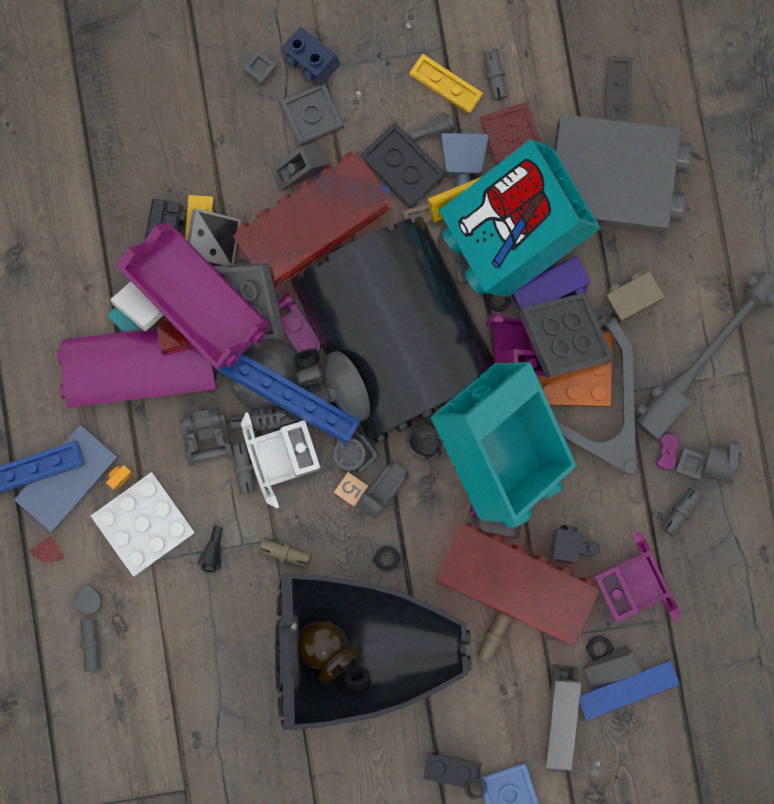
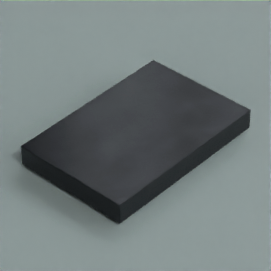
(402, 165)

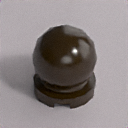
(325, 648)

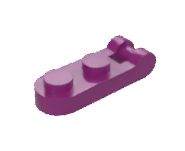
(296, 326)

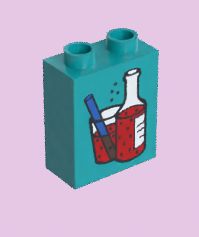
(517, 220)

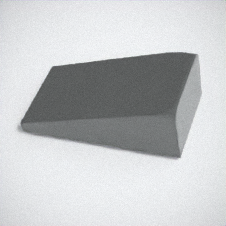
(612, 667)

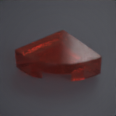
(47, 551)

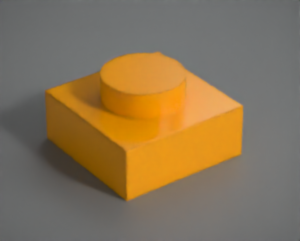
(119, 476)

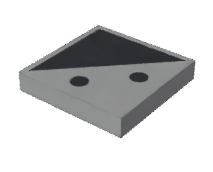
(213, 236)

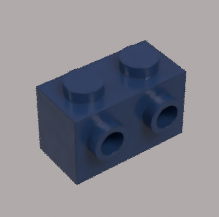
(310, 56)

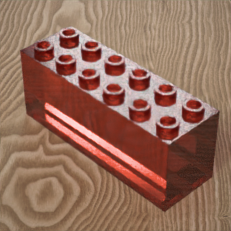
(314, 218)
(517, 583)

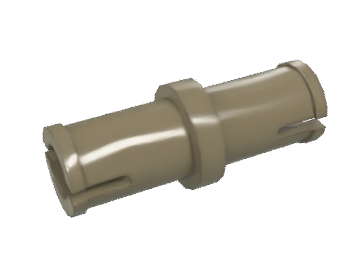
(285, 553)
(494, 637)

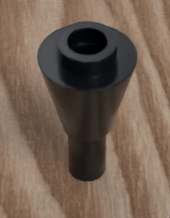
(211, 556)

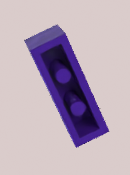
(553, 284)

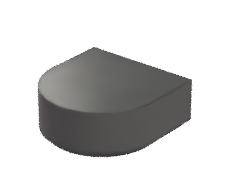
(88, 600)

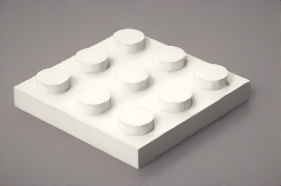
(142, 524)

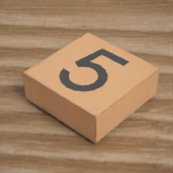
(351, 489)

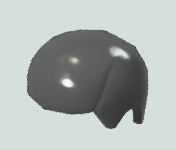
(425, 443)

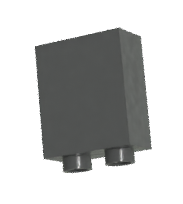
(624, 170)

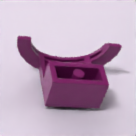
(513, 342)
(635, 584)

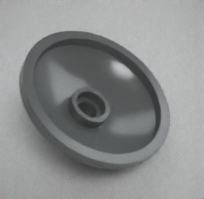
(274, 356)
(345, 386)

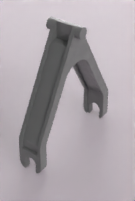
(621, 450)

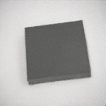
(312, 114)

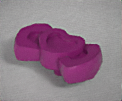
(668, 451)

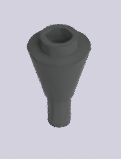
(434, 128)

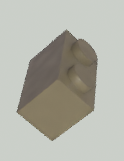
(634, 296)

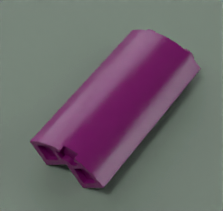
(193, 296)
(128, 368)

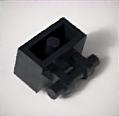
(568, 545)

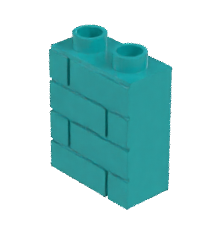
(504, 443)

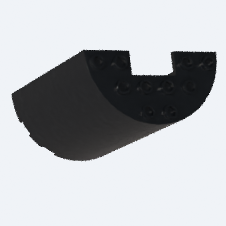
(397, 321)

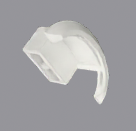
(279, 455)

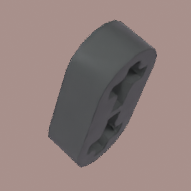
(497, 528)

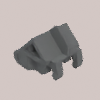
(205, 425)

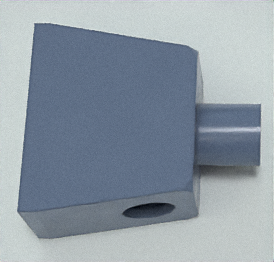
(463, 155)

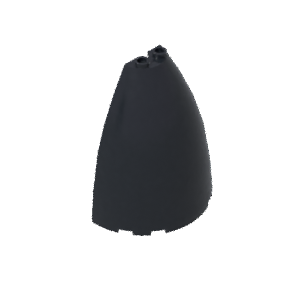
(402, 643)

